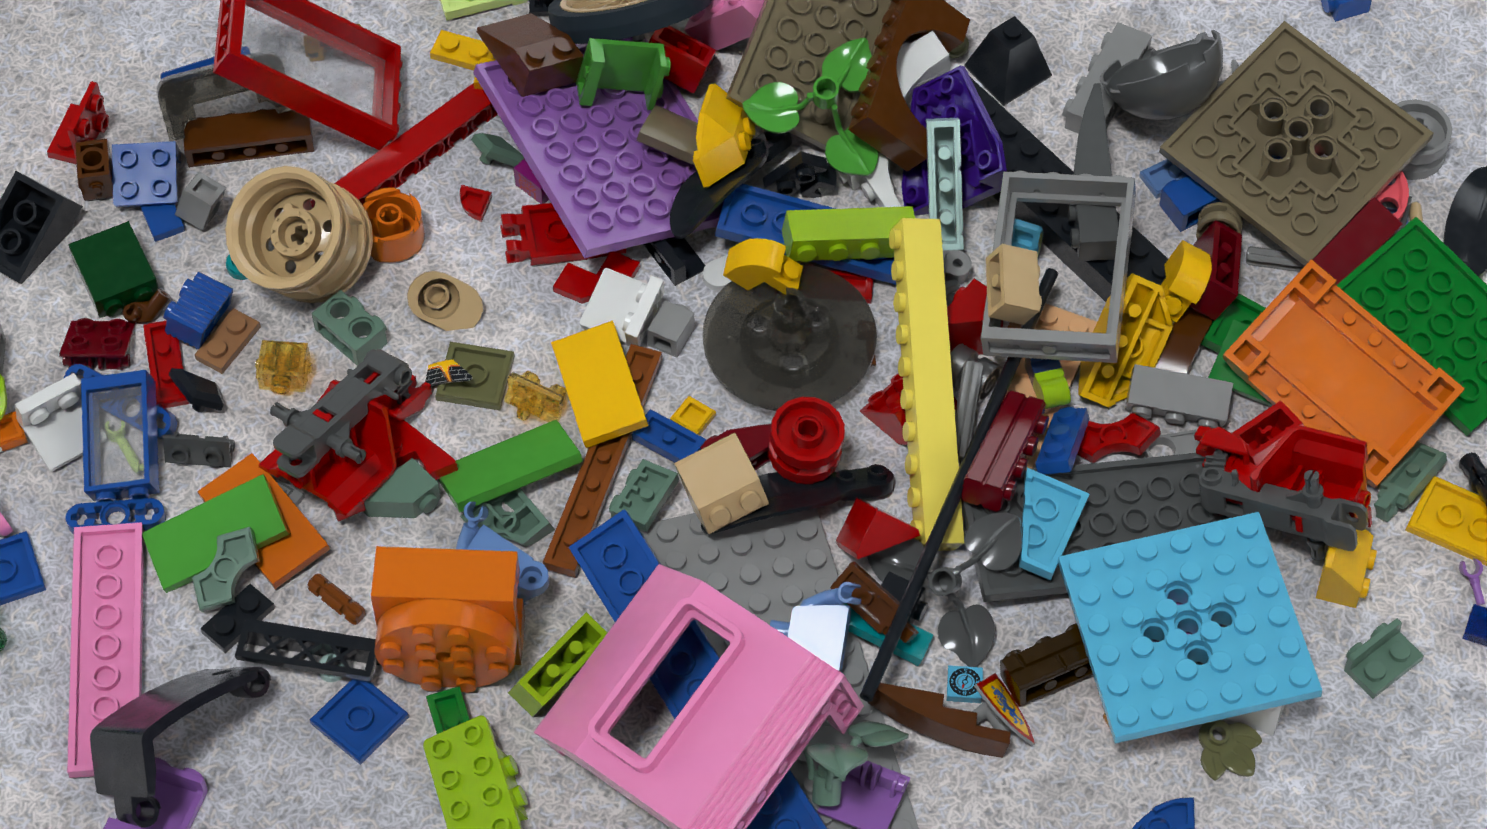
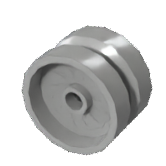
(1433, 155)

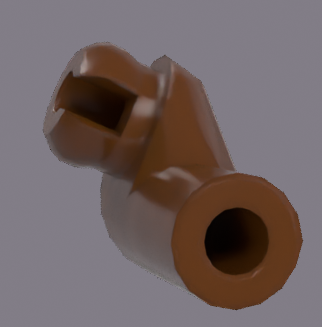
(147, 310)

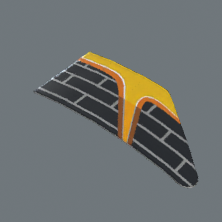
(446, 372)

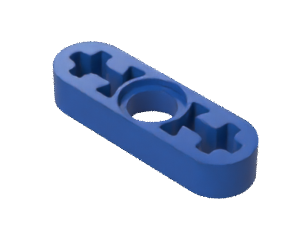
(106, 508)

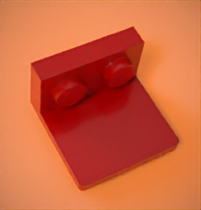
(79, 124)

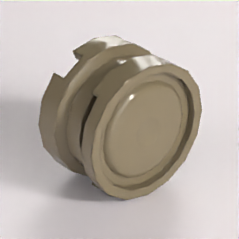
(1222, 213)

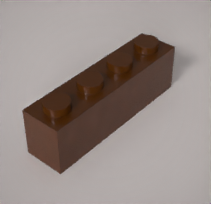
(246, 137)

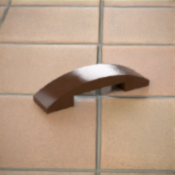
(1184, 342)

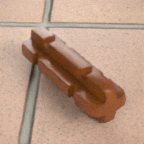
(336, 599)

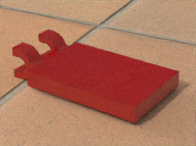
(542, 237)

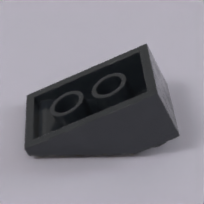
(31, 225)

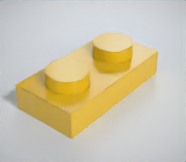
(459, 50)

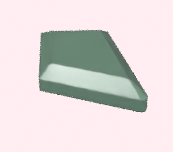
(496, 149)

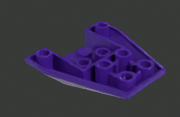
(981, 146)

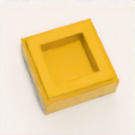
(693, 415)

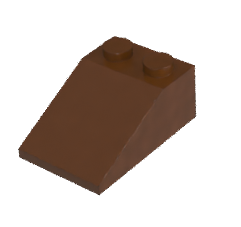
(532, 53)

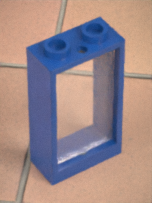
(120, 436)

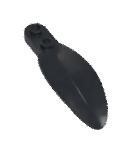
(697, 202)
(1467, 222)
(792, 497)

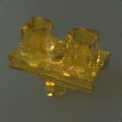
(534, 399)

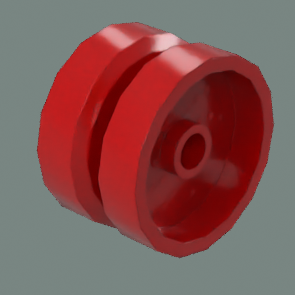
(806, 440)

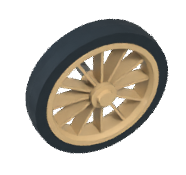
(619, 17)

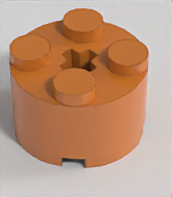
(395, 225)

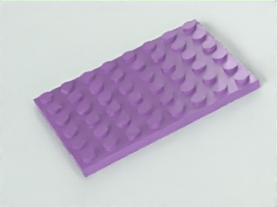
(589, 162)

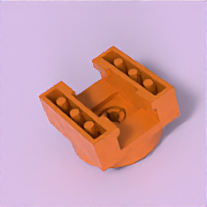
(447, 615)

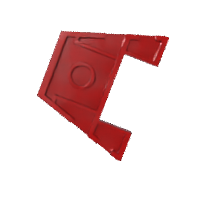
(410, 444)

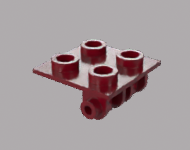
(98, 339)

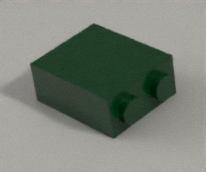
(113, 269)

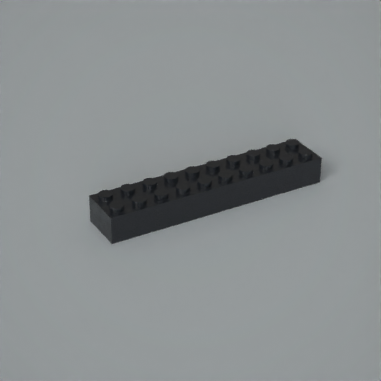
(1029, 154)

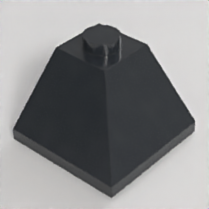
(1008, 61)

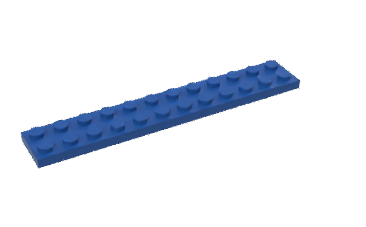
(617, 566)

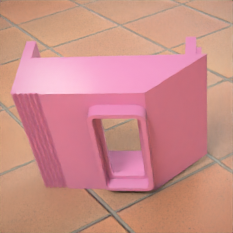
(733, 732)

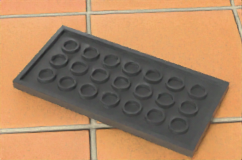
(1124, 504)

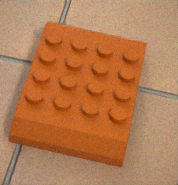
(1342, 370)

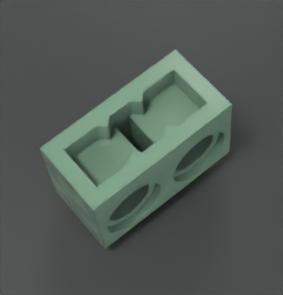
(345, 332)

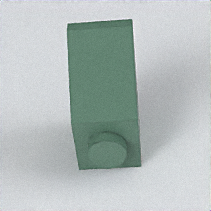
(405, 494)

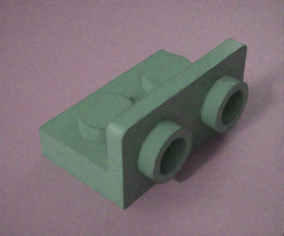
(645, 493)
(1381, 658)

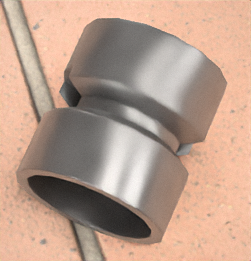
(990, 372)

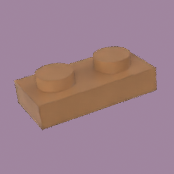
(227, 341)

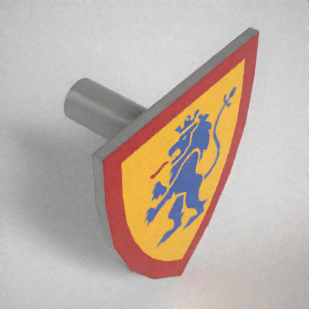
(1001, 708)

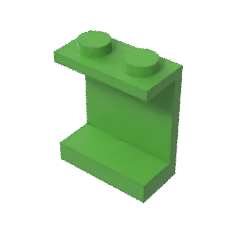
(622, 67)

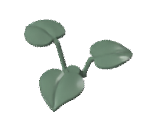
(840, 759)

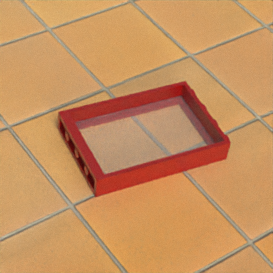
(312, 65)

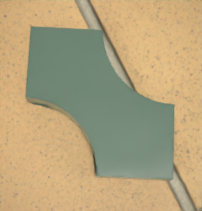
(233, 556)

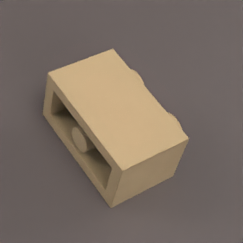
(1013, 284)

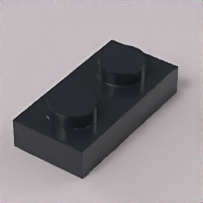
(227, 624)

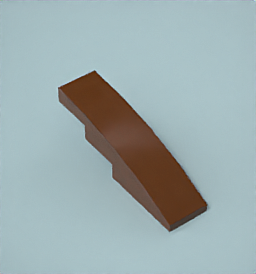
(925, 714)

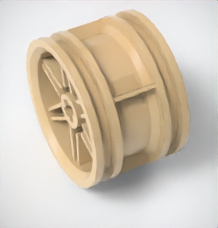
(299, 233)

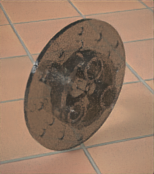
(827, 356)

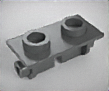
(198, 451)

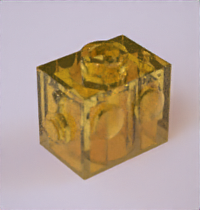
(283, 366)

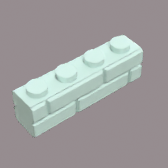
(945, 179)

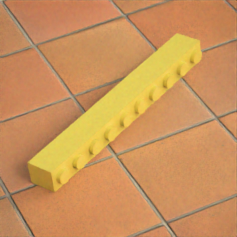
(926, 375)

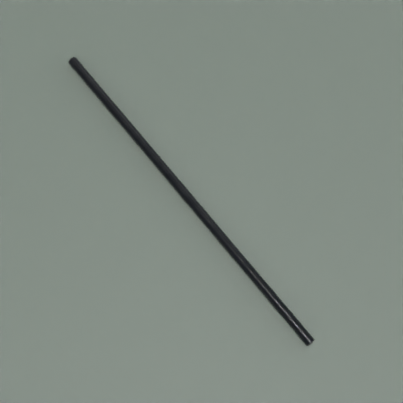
(948, 508)

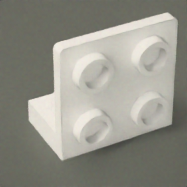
(626, 302)
(54, 421)

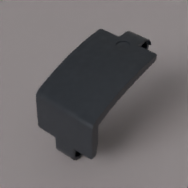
(124, 740)

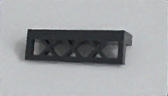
(308, 643)

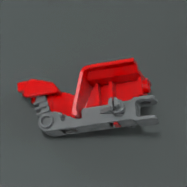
(345, 440)
(1304, 486)

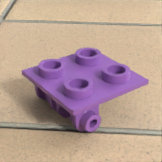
(868, 797)

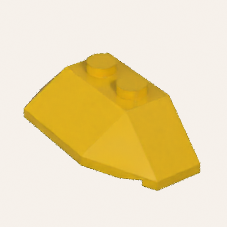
(721, 136)
(1142, 338)

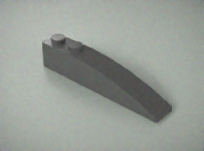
(1094, 225)

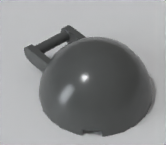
(1168, 80)

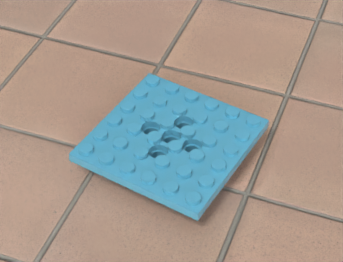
(1220, 576)

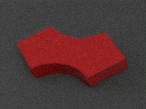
(1127, 435)

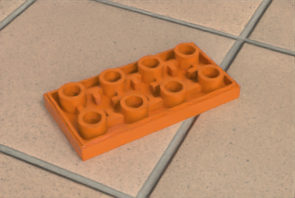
(289, 554)

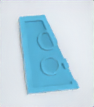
(1047, 521)

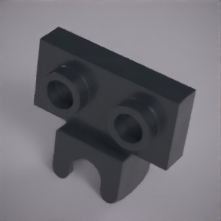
(802, 172)

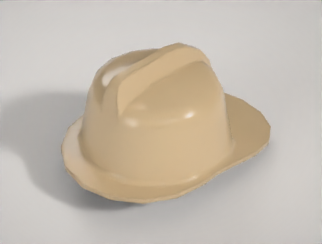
(459, 301)

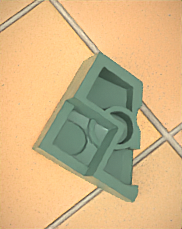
(522, 526)

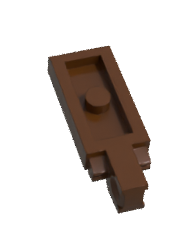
(876, 603)

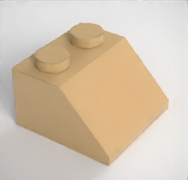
(721, 483)

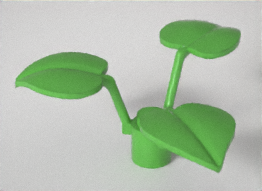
(776, 107)

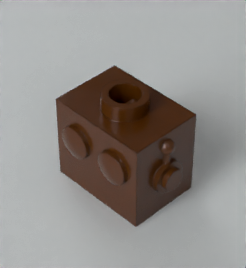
(94, 169)

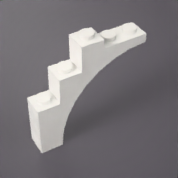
(915, 66)

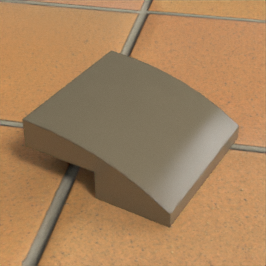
(669, 133)

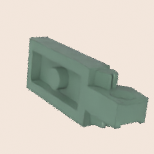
(1408, 480)

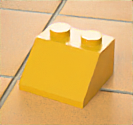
(1344, 572)

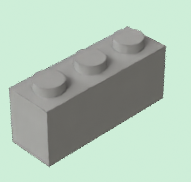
(1178, 396)

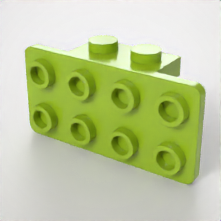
(475, 778)

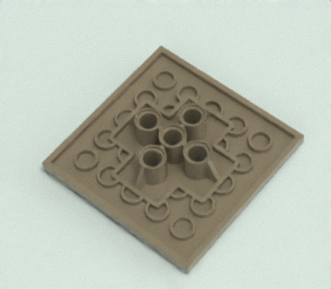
(1302, 196)

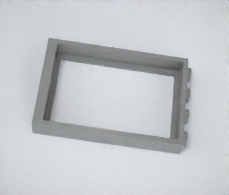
(1064, 189)

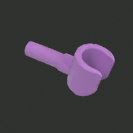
(1474, 579)

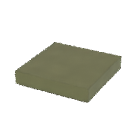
(489, 376)

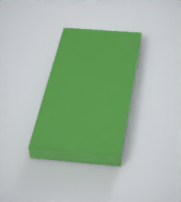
(511, 465)
(189, 541)

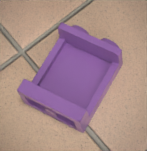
(179, 796)

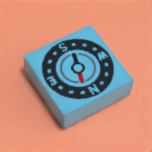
(961, 684)

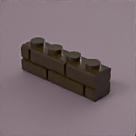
(1045, 666)

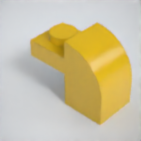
(762, 261)
(1186, 278)

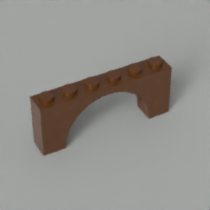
(881, 111)

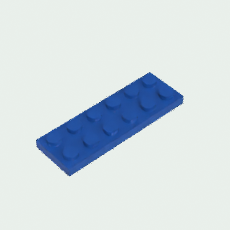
(761, 214)

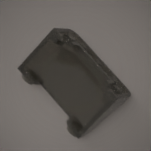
(182, 90)

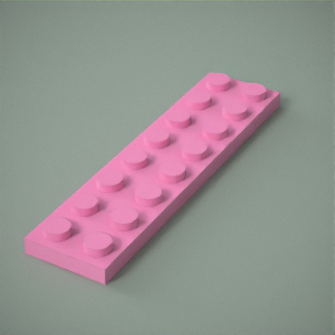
(103, 632)

